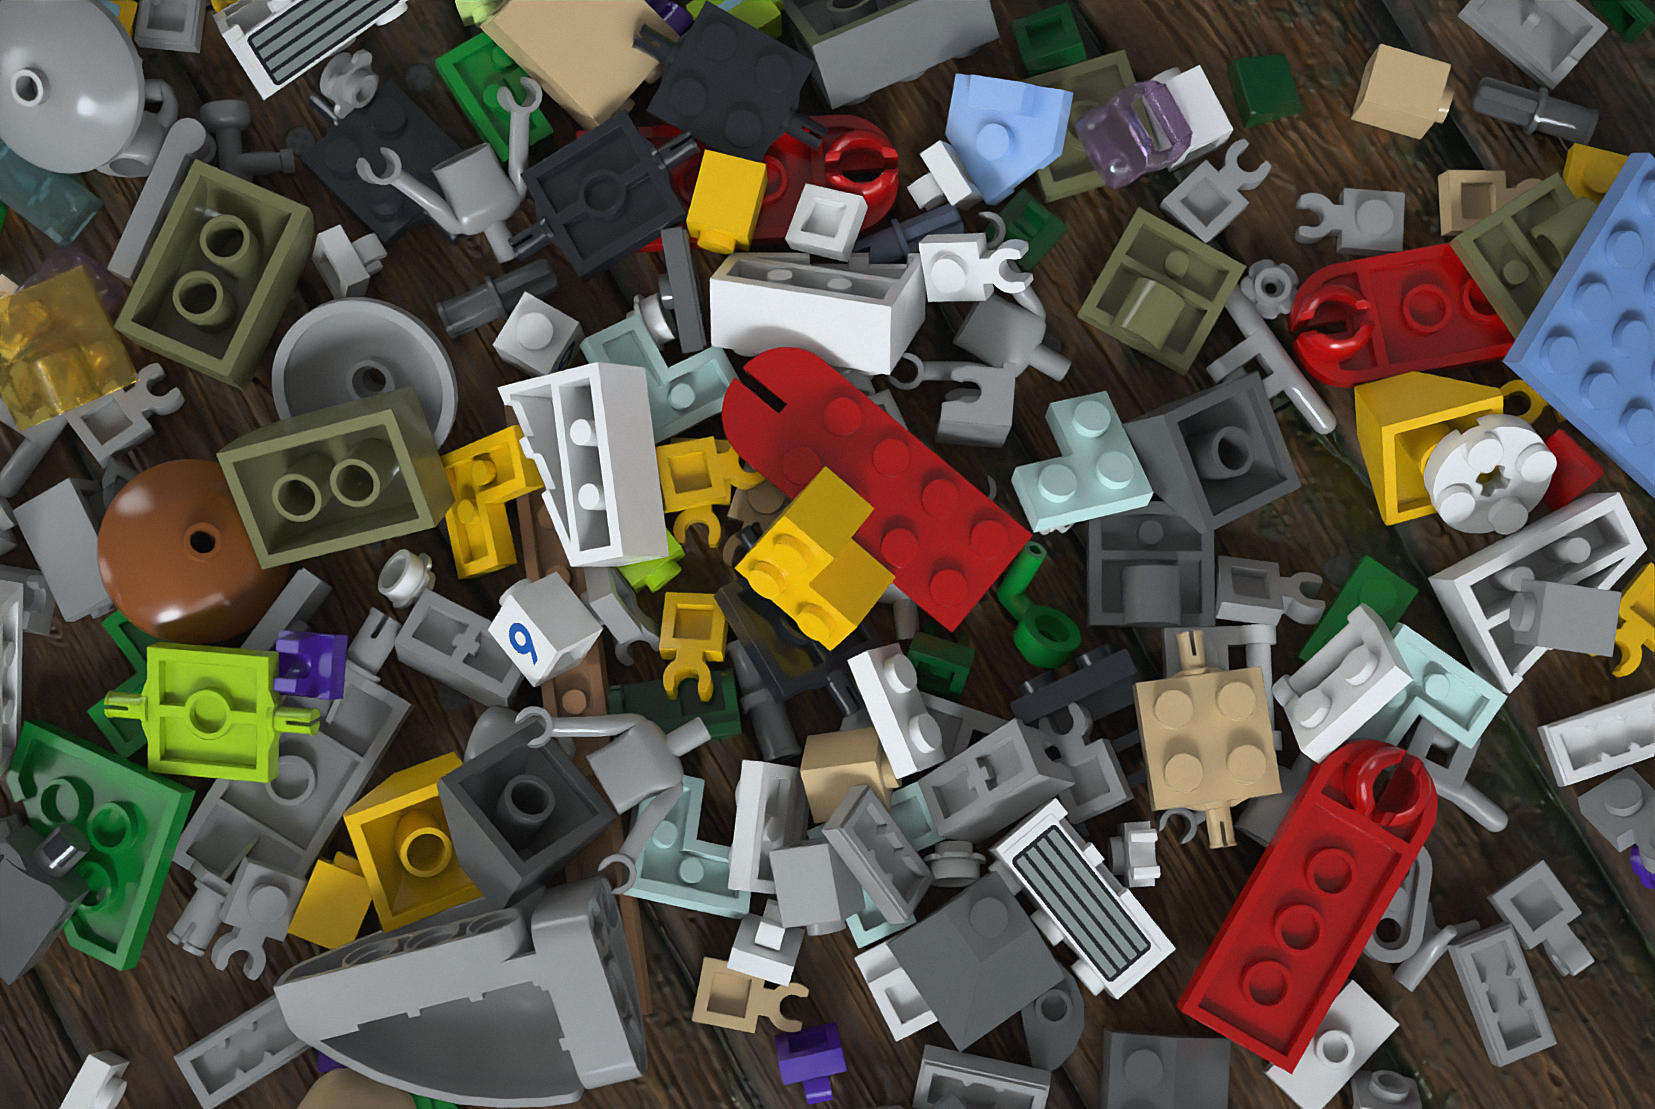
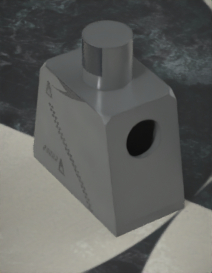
(37, 893)

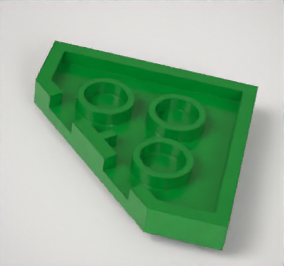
(127, 818)

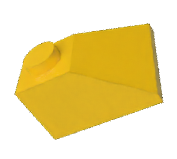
(1401, 426)
(408, 846)

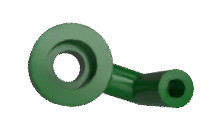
(1042, 633)

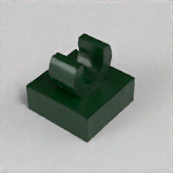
(1031, 222)
(940, 663)

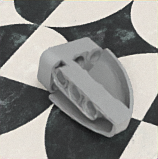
(482, 1001)

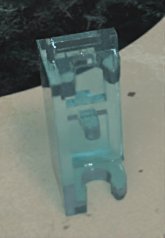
(45, 198)

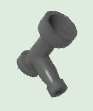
(226, 121)

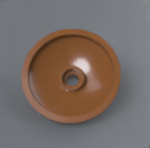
(160, 577)

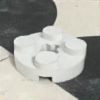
(1506, 499)

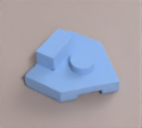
(1005, 130)

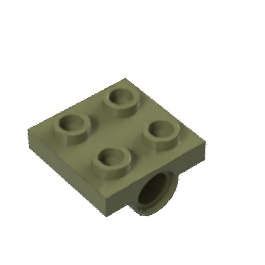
(1523, 247)
(1161, 291)

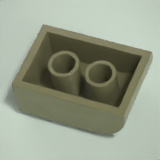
(219, 275)
(337, 478)

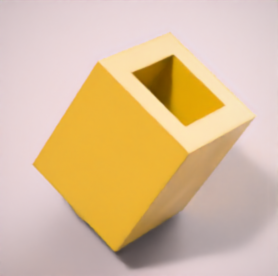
(726, 202)
(332, 903)

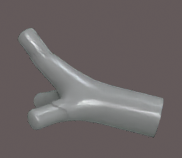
(1431, 948)

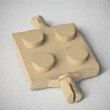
(1206, 739)

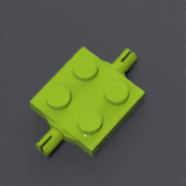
(212, 712)

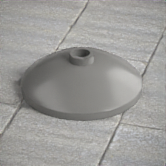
(85, 82)
(336, 344)

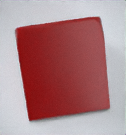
(1573, 472)

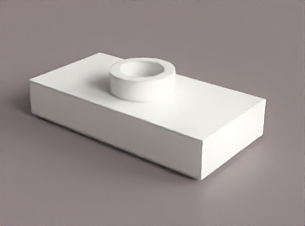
(1601, 738)
(1338, 1049)

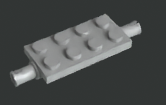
(302, 809)

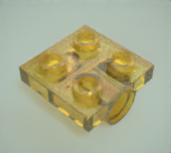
(58, 349)

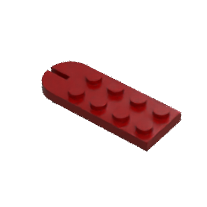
(847, 148)
(1397, 316)
(927, 519)
(1314, 900)

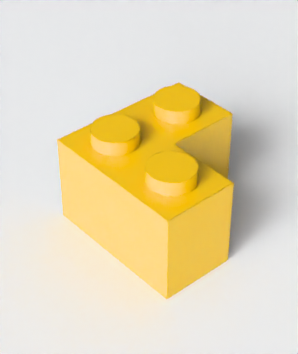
(813, 563)

